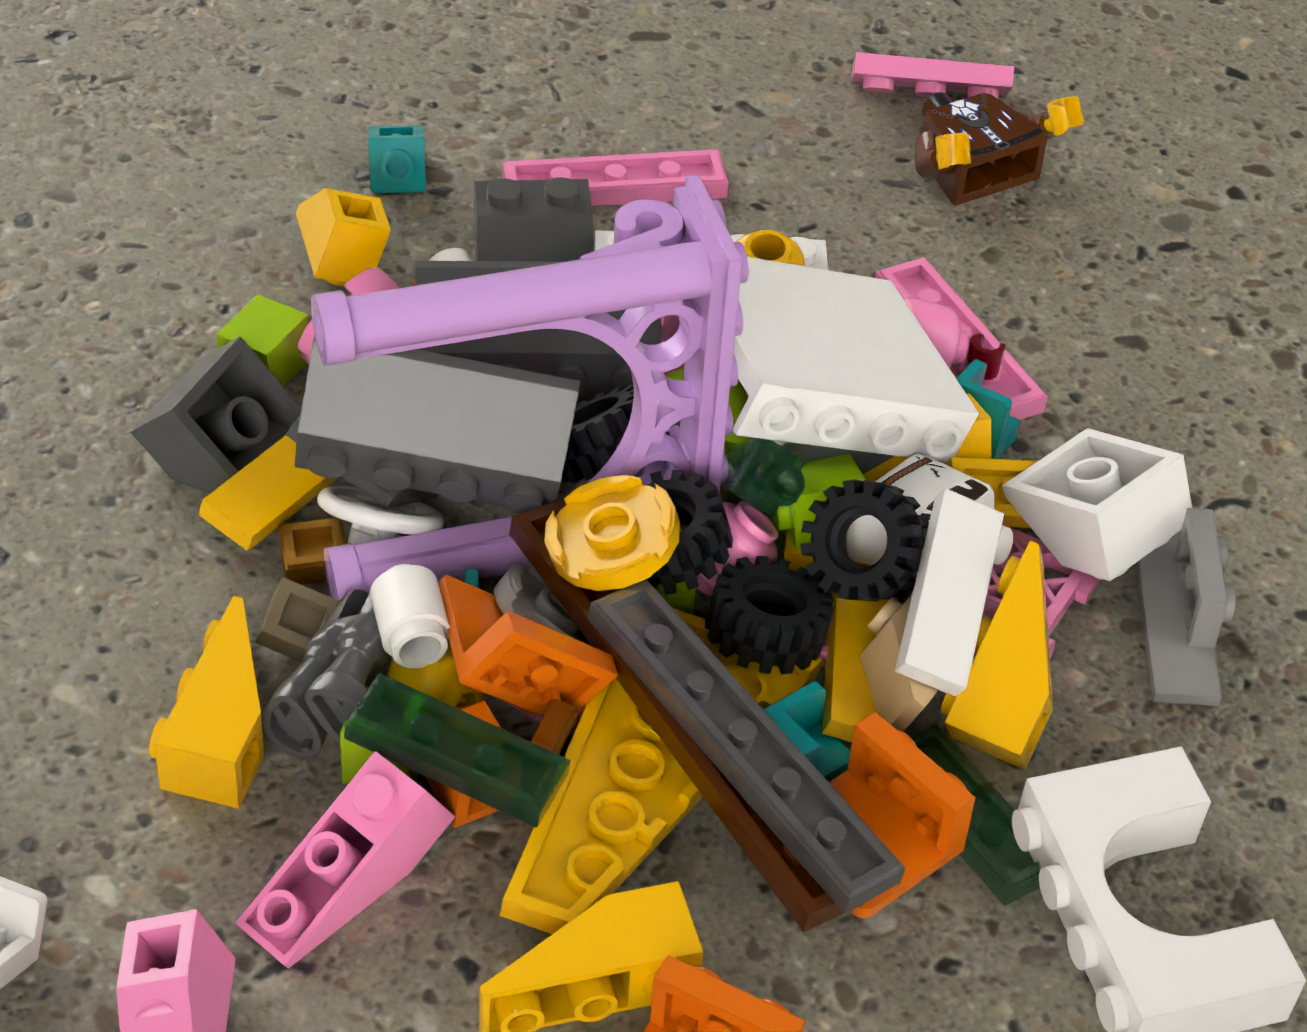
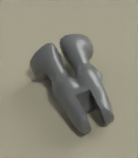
(328, 681)

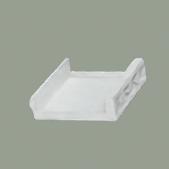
(843, 366)

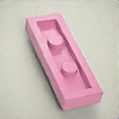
(930, 76)

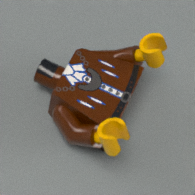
(985, 145)

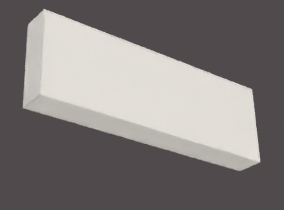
(950, 593)

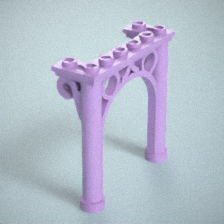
(659, 266)

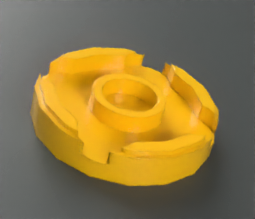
(612, 533)

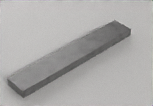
(747, 746)

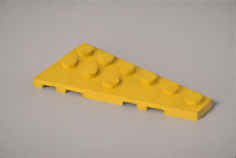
(616, 800)

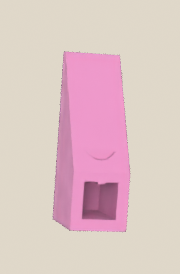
(346, 861)
(174, 976)

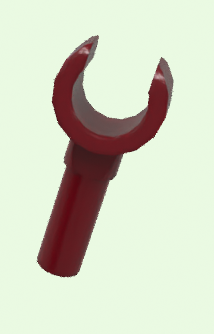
(991, 357)

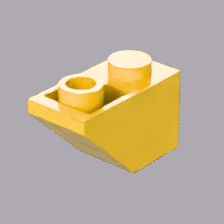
(342, 233)

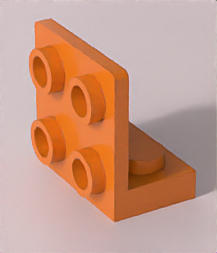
(518, 656)

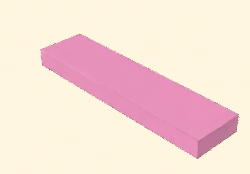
(629, 176)
(922, 281)

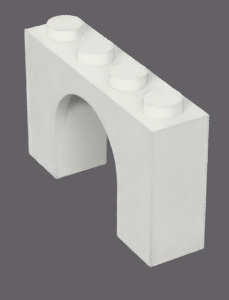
(1142, 976)

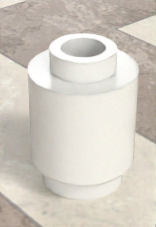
(410, 615)

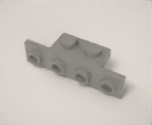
(1184, 609)

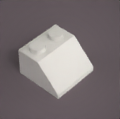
(1102, 501)

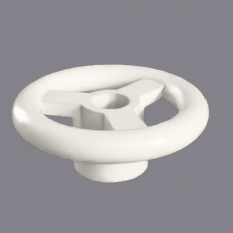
(374, 522)

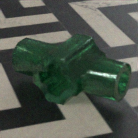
(765, 474)

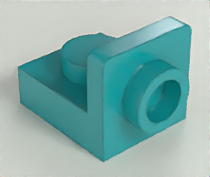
(397, 159)

